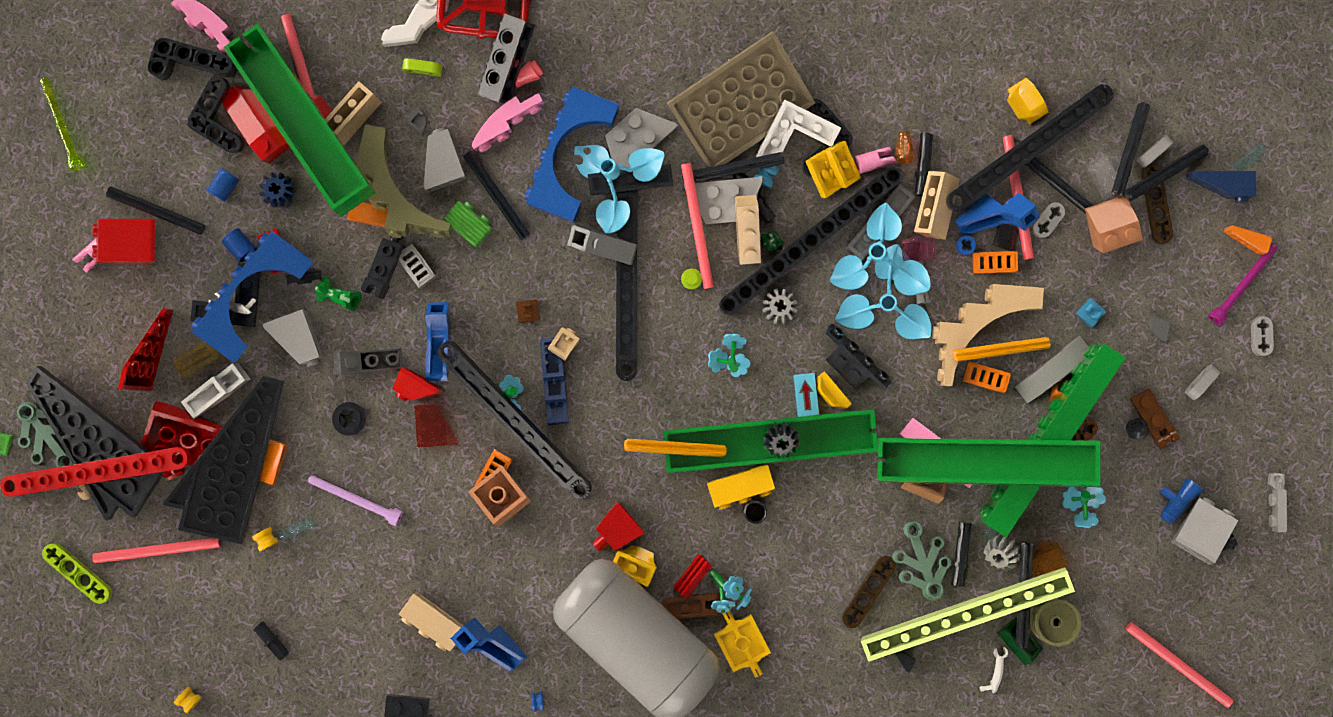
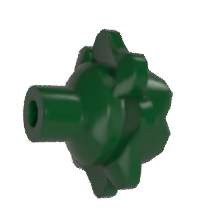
(771, 241)

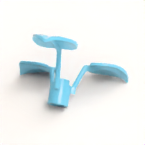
(645, 166)
(882, 225)
(857, 313)

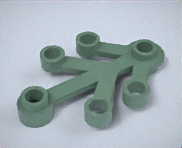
(43, 433)
(924, 563)

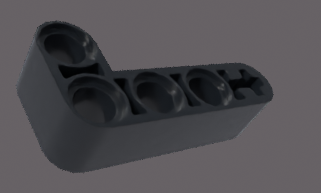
(195, 59)

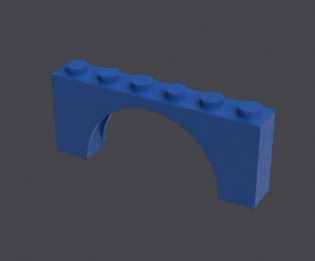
(579, 111)
(216, 326)

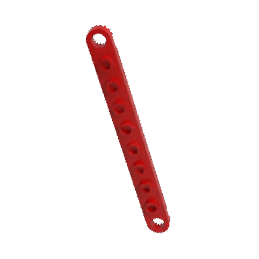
(95, 471)

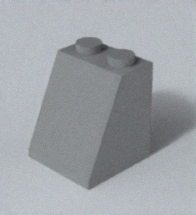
(1205, 531)

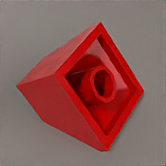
(414, 386)

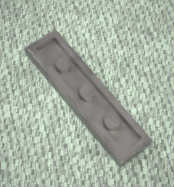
(898, 201)

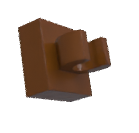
(528, 311)

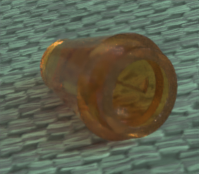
(904, 148)

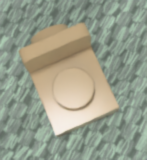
(564, 343)

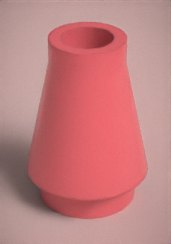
(528, 73)

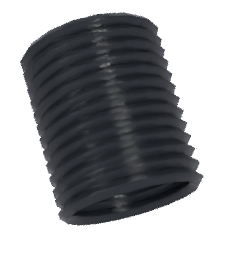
(763, 516)

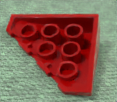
(256, 123)
(143, 364)
(174, 428)

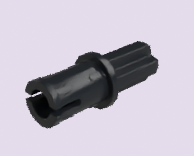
(271, 641)

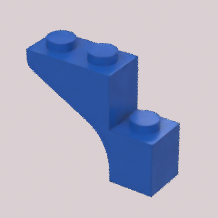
(989, 213)
(438, 329)
(494, 645)

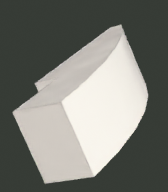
(215, 390)

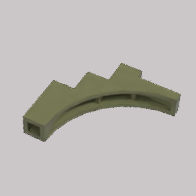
(401, 214)

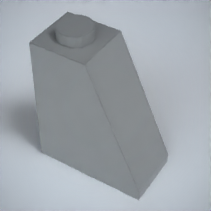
(442, 161)
(296, 336)

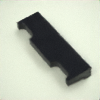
(308, 277)

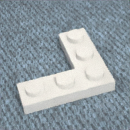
(791, 117)

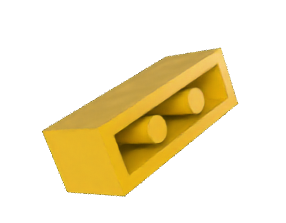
(741, 486)

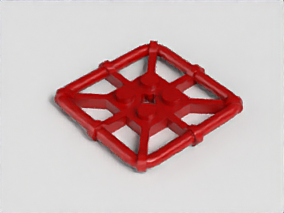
(482, 6)

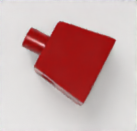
(617, 529)

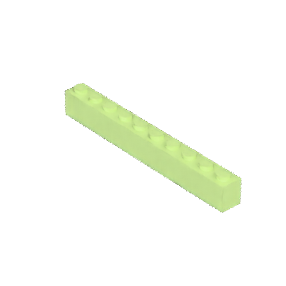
(967, 614)

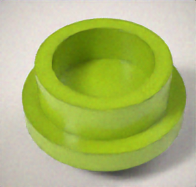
(691, 279)

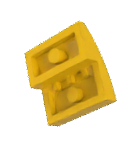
(833, 169)

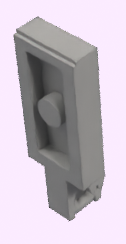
(1278, 501)

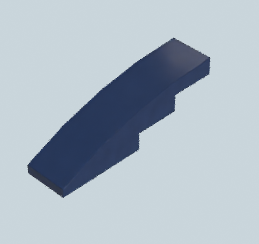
(554, 385)

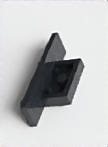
(852, 363)

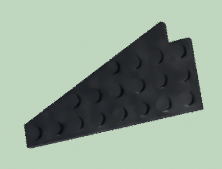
(92, 437)
(224, 479)

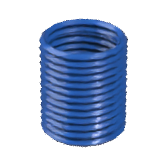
(222, 184)
(238, 244)

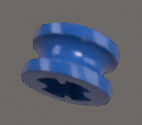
(972, 245)
(537, 701)

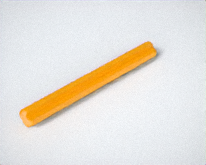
(1001, 349)
(681, 448)

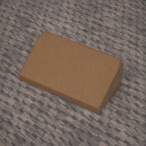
(932, 492)

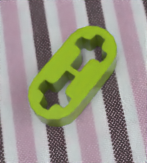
(422, 67)

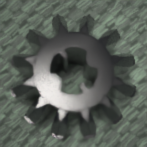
(789, 436)

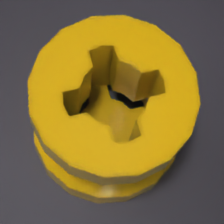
(265, 539)
(187, 700)

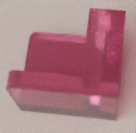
(918, 249)

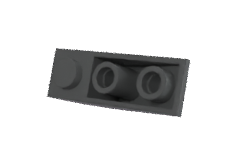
(602, 244)
(367, 361)

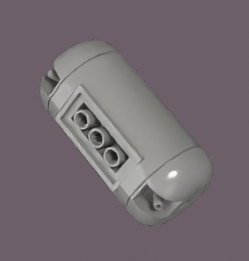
(636, 640)

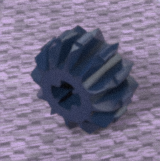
(268, 192)

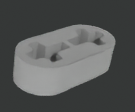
(1154, 151)
(1052, 223)
(1257, 335)
(1202, 382)

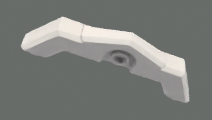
(419, 21)

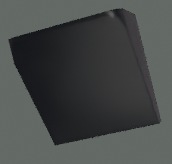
(1005, 237)
(906, 660)

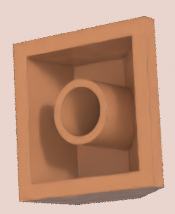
(1113, 224)
(499, 496)

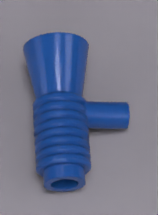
(1179, 501)

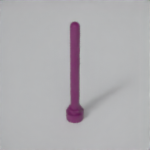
(1220, 313)

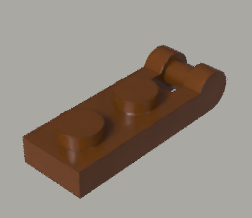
(1152, 413)
(691, 607)

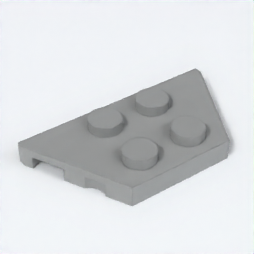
(637, 132)
(718, 197)

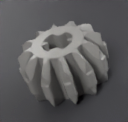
(773, 309)
(1002, 553)

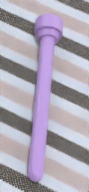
(391, 515)

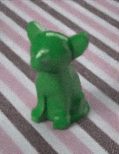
(338, 296)

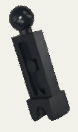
(383, 267)

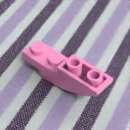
(203, 18)
(498, 123)

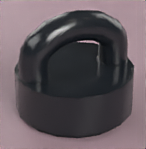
(1137, 428)

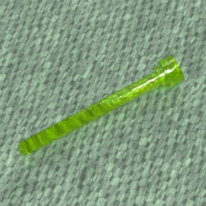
(73, 158)

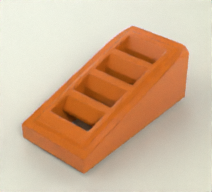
(1254, 241)
(995, 270)
(1003, 384)
(495, 454)

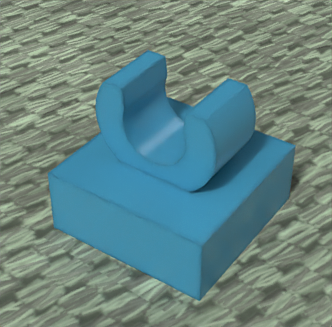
(1090, 312)

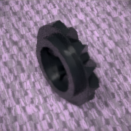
(339, 421)

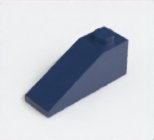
(1229, 184)

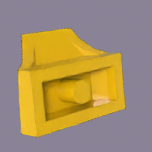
(1027, 101)
(830, 392)
(637, 563)

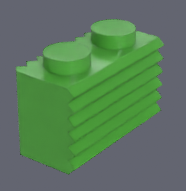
(468, 224)

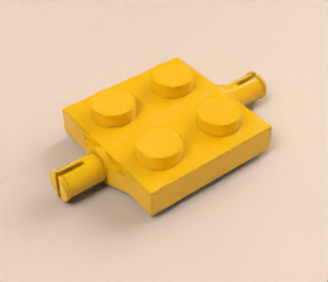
(742, 643)

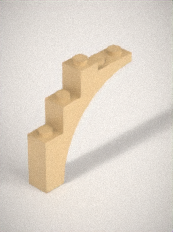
(1001, 301)

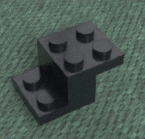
(406, 706)

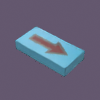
(806, 394)

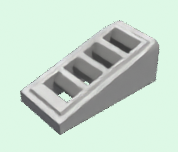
(427, 278)

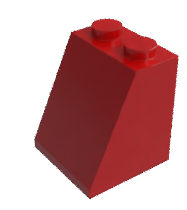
(124, 241)

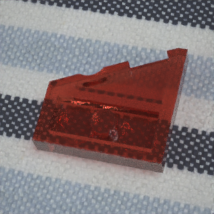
(432, 427)

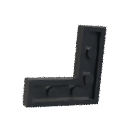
(243, 294)

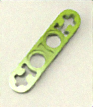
(75, 576)

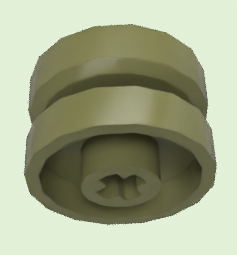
(1065, 626)

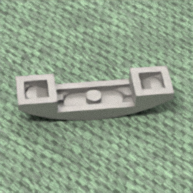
(1052, 370)

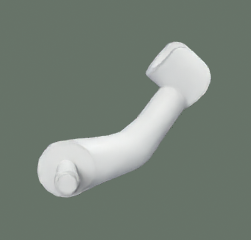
(240, 308)
(998, 672)

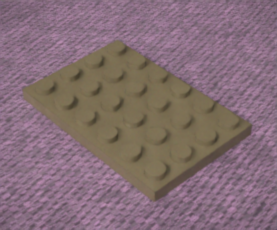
(739, 101)

